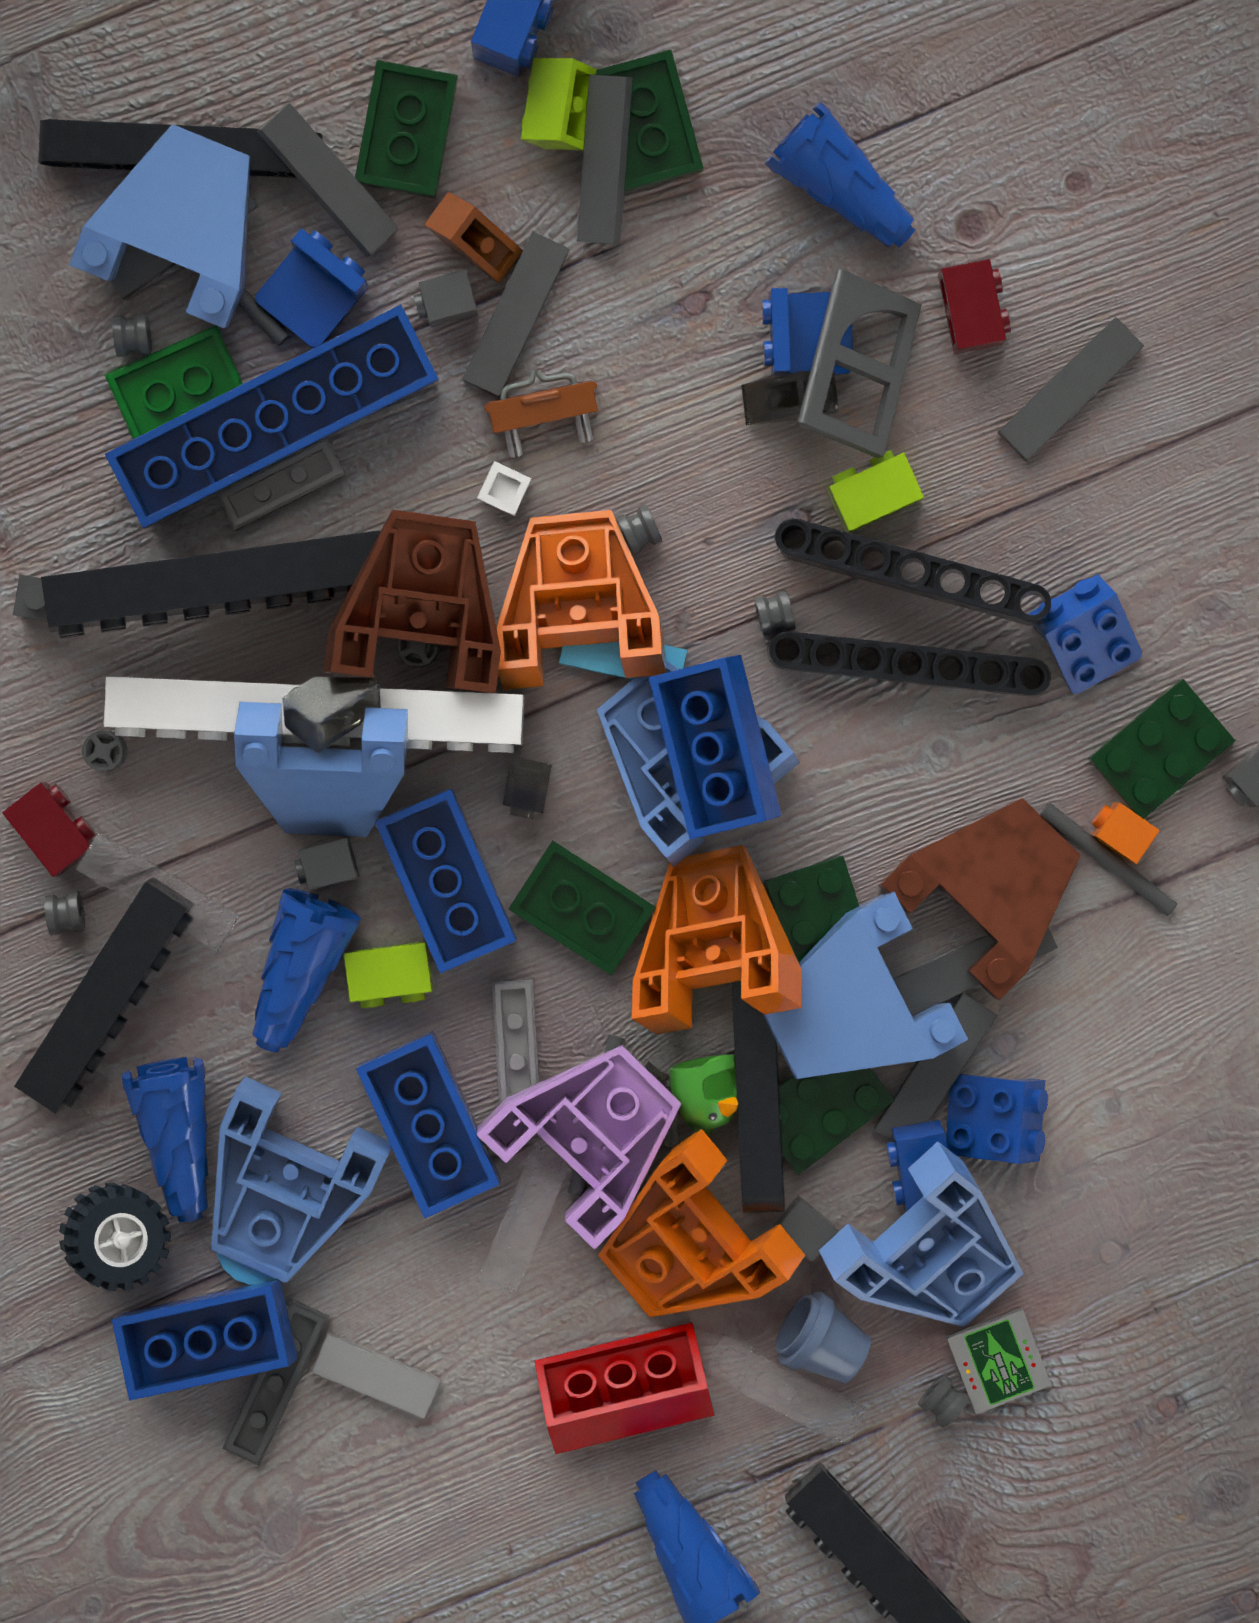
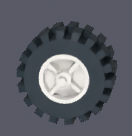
(114, 1236)

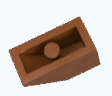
(473, 236)

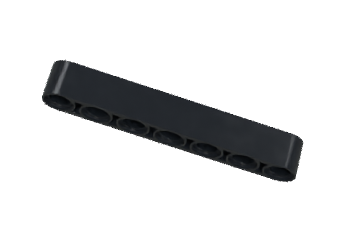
(125, 144)
(898, 557)
(928, 658)
(757, 1109)

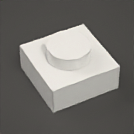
(504, 488)

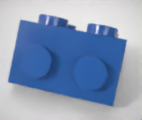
(312, 289)
(795, 330)
(1088, 634)
(996, 1118)

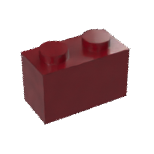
(973, 306)
(50, 827)

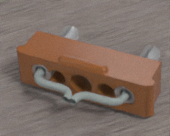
(542, 407)

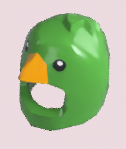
(705, 1091)

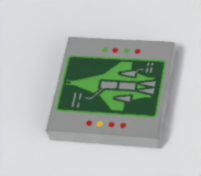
(998, 1361)

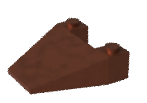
(423, 587)
(1004, 875)

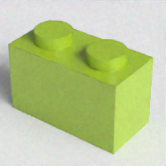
(557, 104)
(875, 491)
(388, 972)

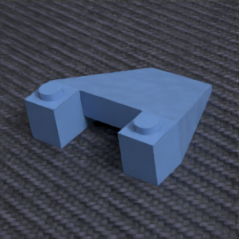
(185, 207)
(645, 767)
(323, 791)
(852, 1005)
(279, 1196)
(938, 1257)

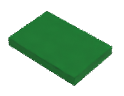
(173, 381)

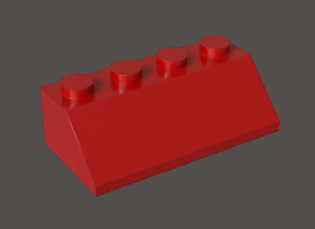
(623, 1388)

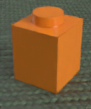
(1123, 831)

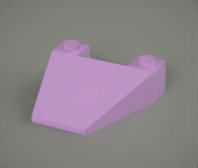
(602, 1121)

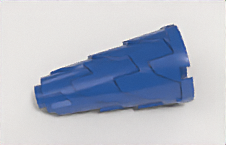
(840, 176)
(303, 952)
(174, 1127)
(696, 1563)

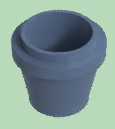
(822, 1339)

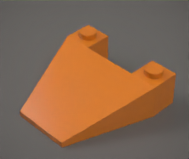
(576, 589)
(713, 931)
(685, 1249)

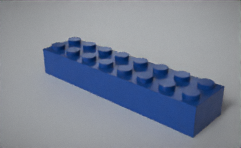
(272, 417)

